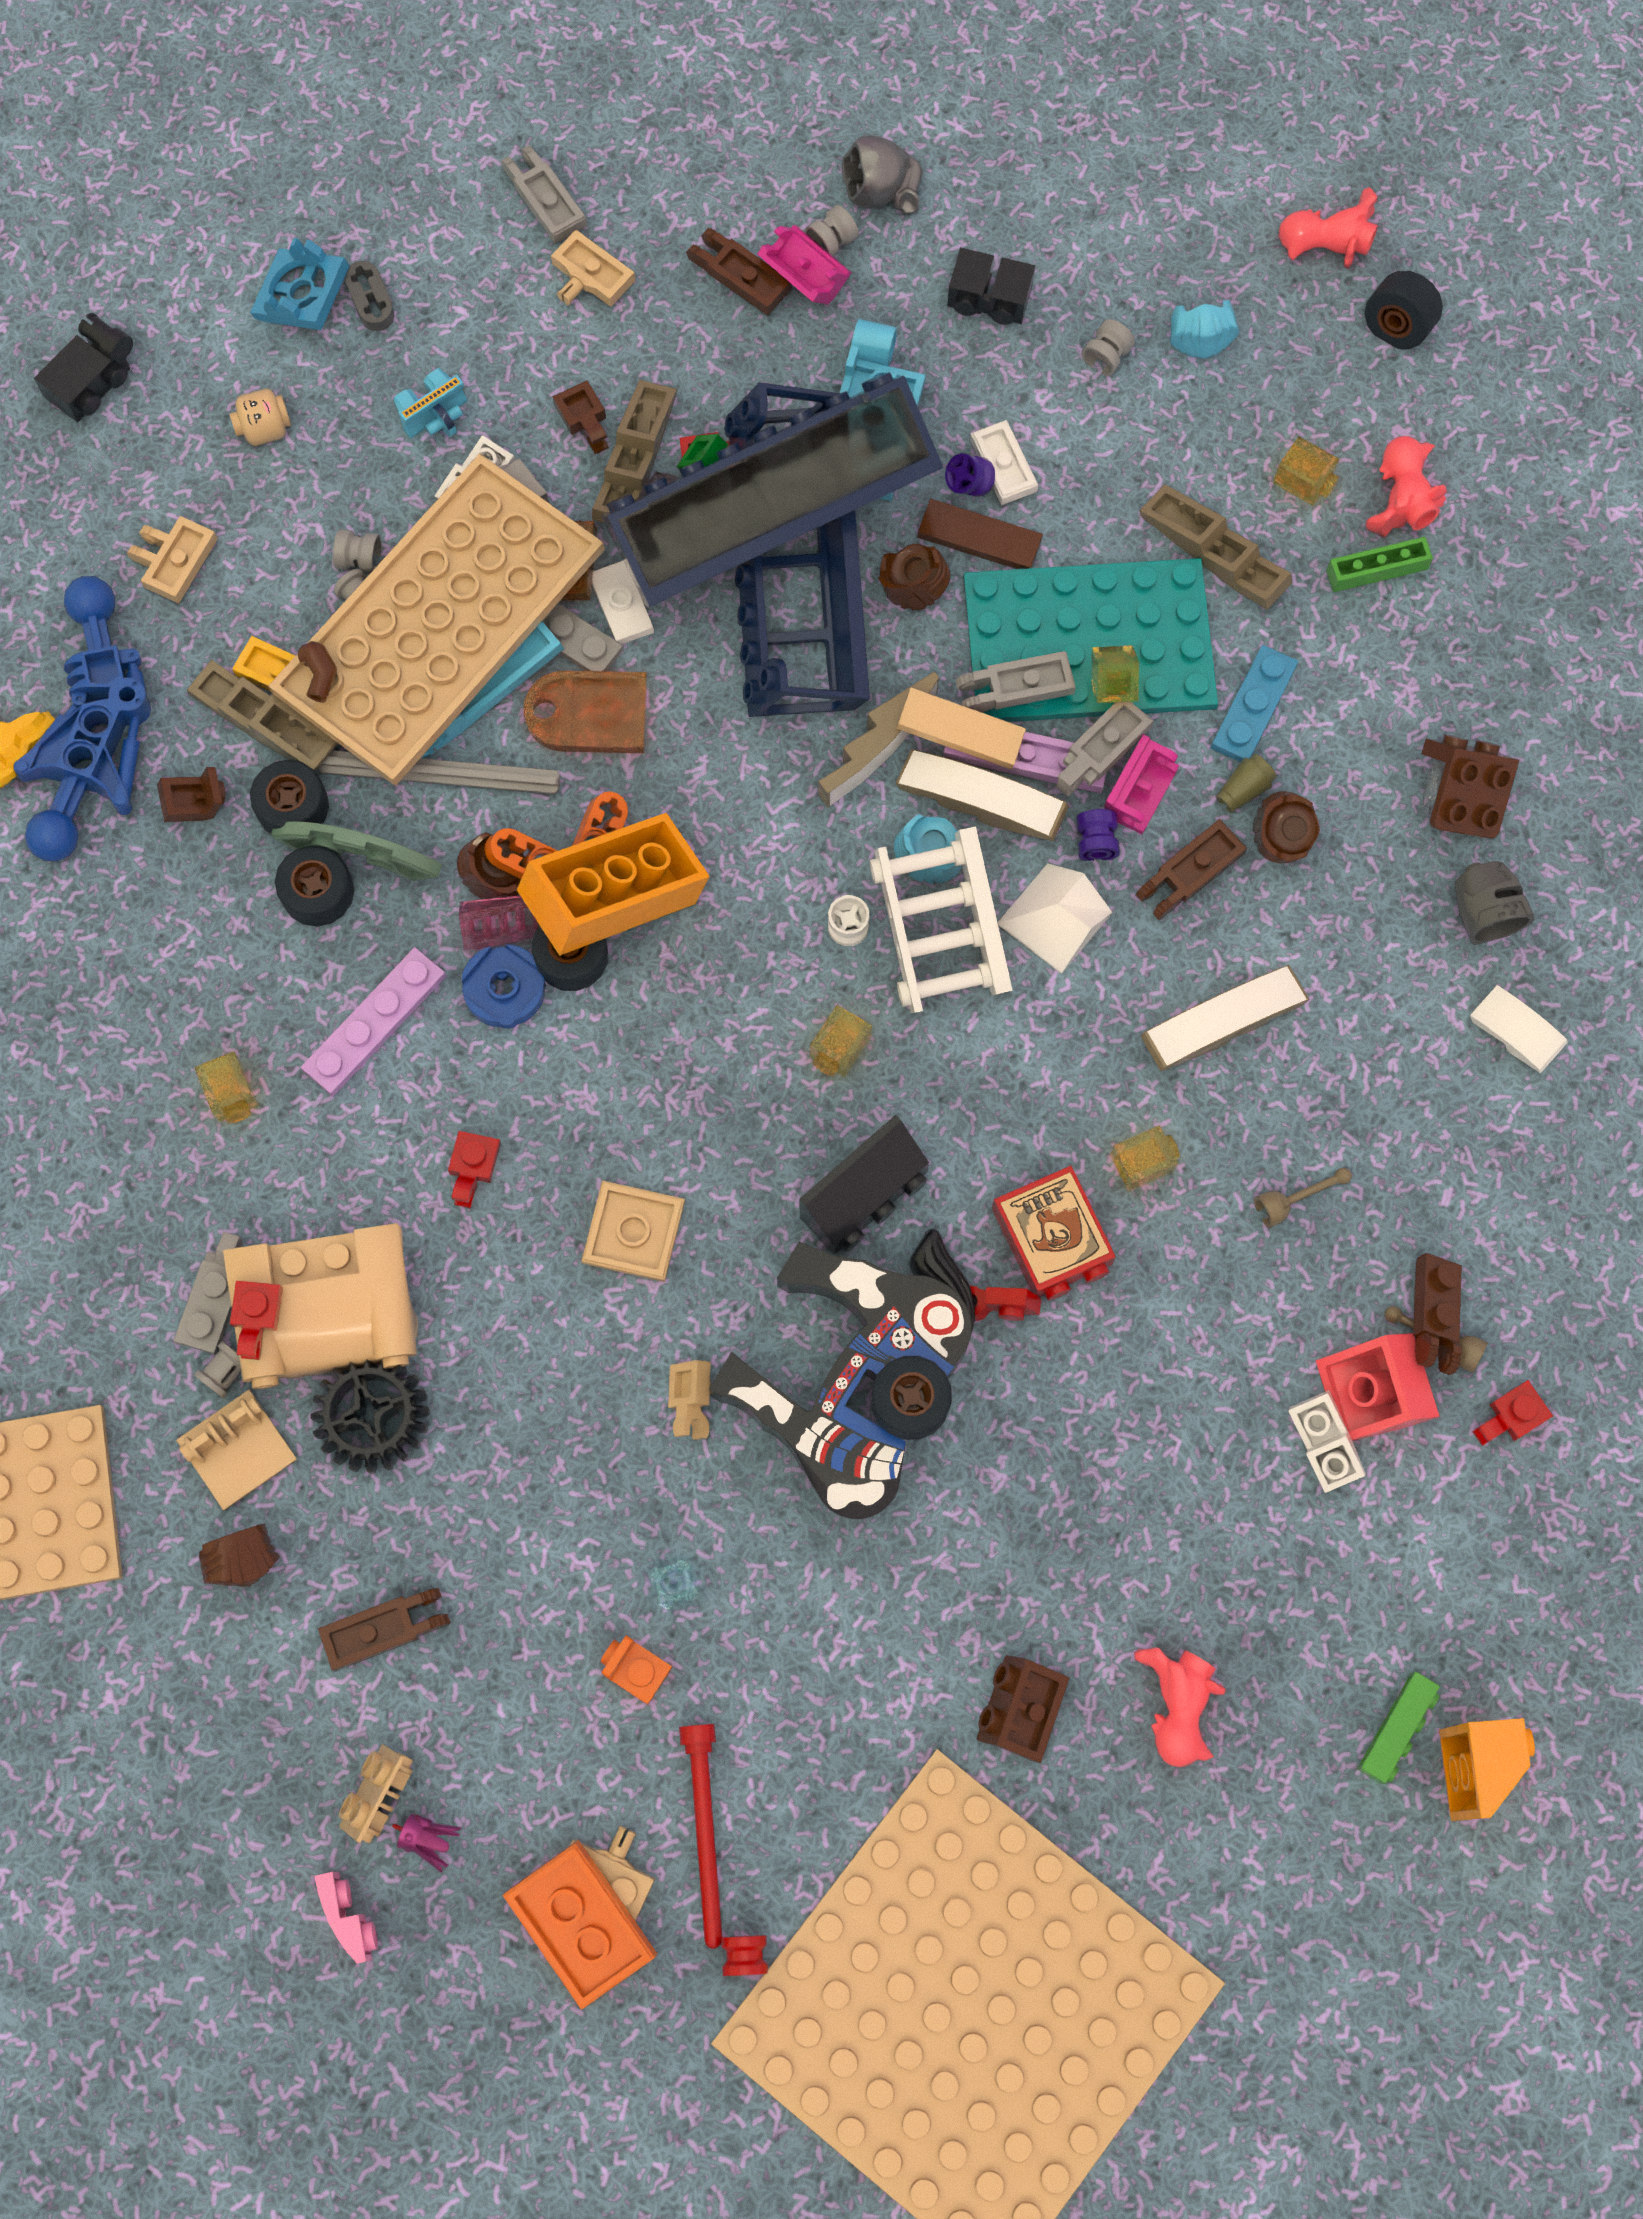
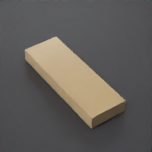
(961, 728)

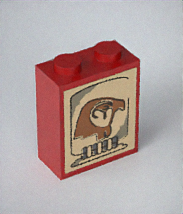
(1054, 1233)

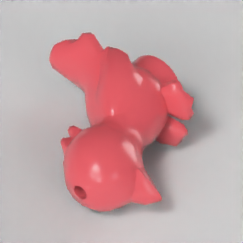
(1341, 233)
(1412, 495)
(1186, 1693)

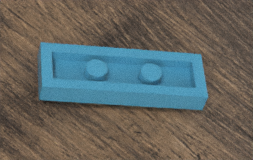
(1254, 704)

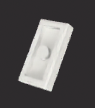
(1012, 471)
(621, 603)

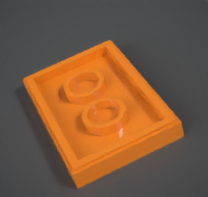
(580, 1924)

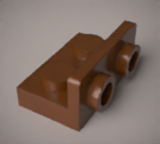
(1022, 1707)

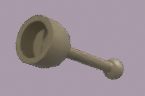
(1278, 1204)
(1471, 1345)

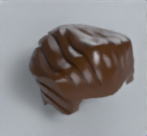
(914, 576)
(1285, 827)
(483, 877)
(238, 1557)

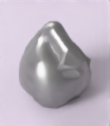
(881, 173)

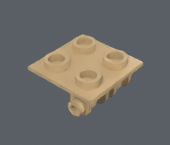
(236, 1450)
(360, 1810)

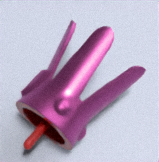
(421, 1837)

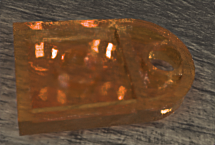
(592, 711)

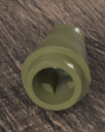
(1247, 782)

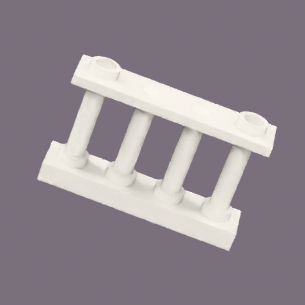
(972, 892)

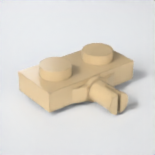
(590, 270)
(627, 1882)

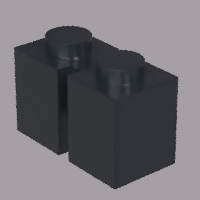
(971, 282)

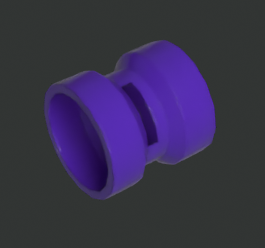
(1097, 835)

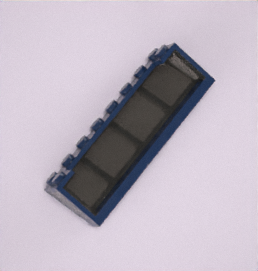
(772, 488)

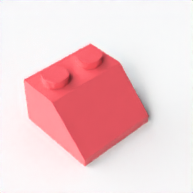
(1379, 1386)

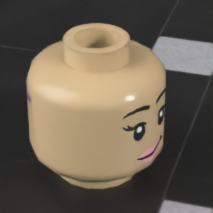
(260, 417)

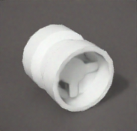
(849, 912)

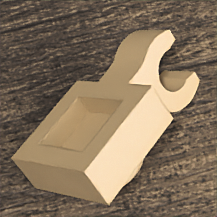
(687, 1394)

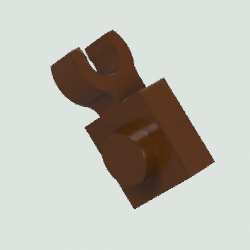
(583, 411)

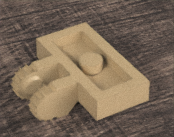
(178, 558)

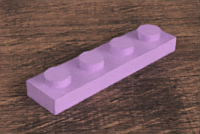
(1037, 759)
(373, 1021)

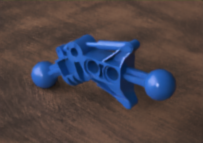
(99, 696)

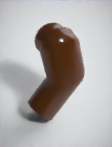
(322, 667)

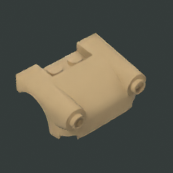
(338, 1303)

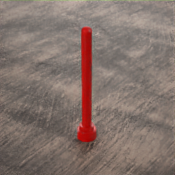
(698, 1743)

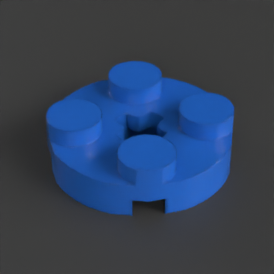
(500, 963)

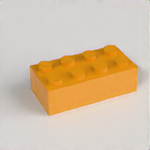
(612, 883)

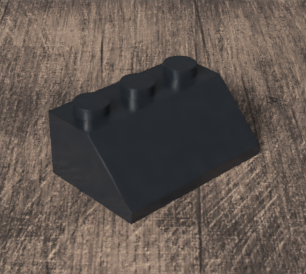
(864, 1187)

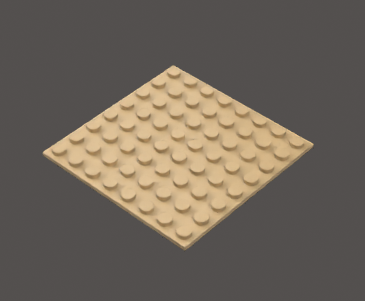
(968, 2009)

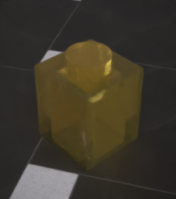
(1307, 471)
(1115, 674)
(840, 1042)
(227, 1088)
(1145, 1157)

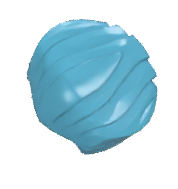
(1203, 329)
(924, 835)

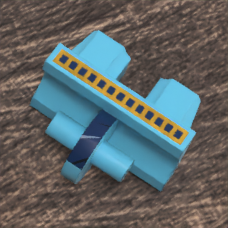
(433, 410)

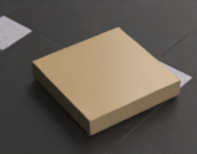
(633, 1231)

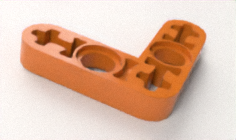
(520, 842)

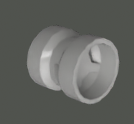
(834, 230)
(1110, 344)
(355, 551)

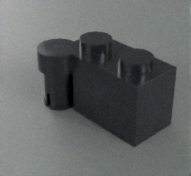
(86, 371)

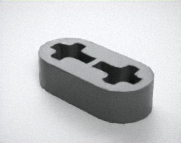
(376, 293)

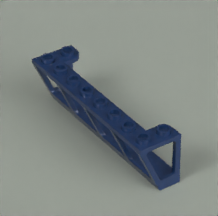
(840, 590)

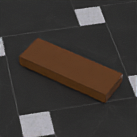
(979, 535)

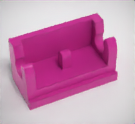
(805, 264)
(1142, 784)

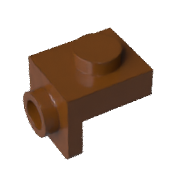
(191, 797)

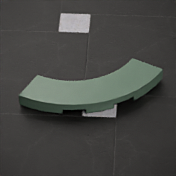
(377, 850)

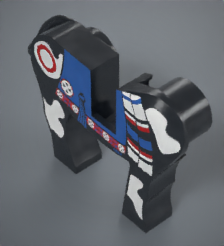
(920, 1314)

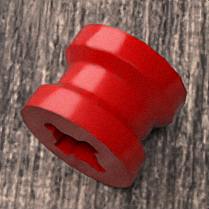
(744, 1955)

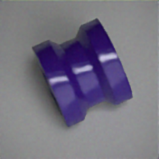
(960, 479)

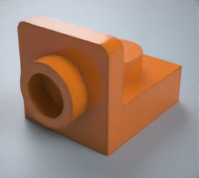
(634, 1668)

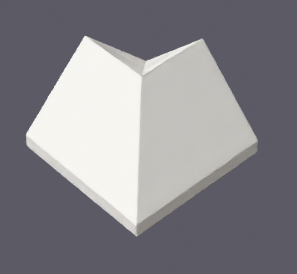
(1056, 915)

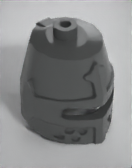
(1491, 896)

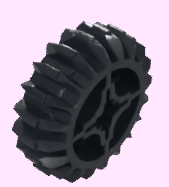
(350, 1419)

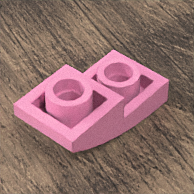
(352, 1932)

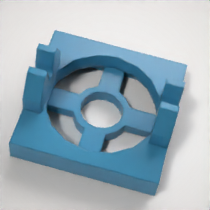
(319, 299)

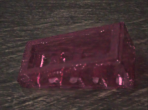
(491, 936)

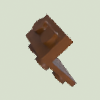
(1472, 786)

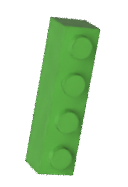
(1379, 564)
(1398, 1728)

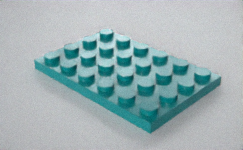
(1080, 607)

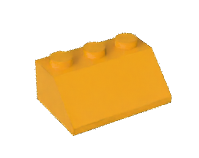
(1483, 1764)

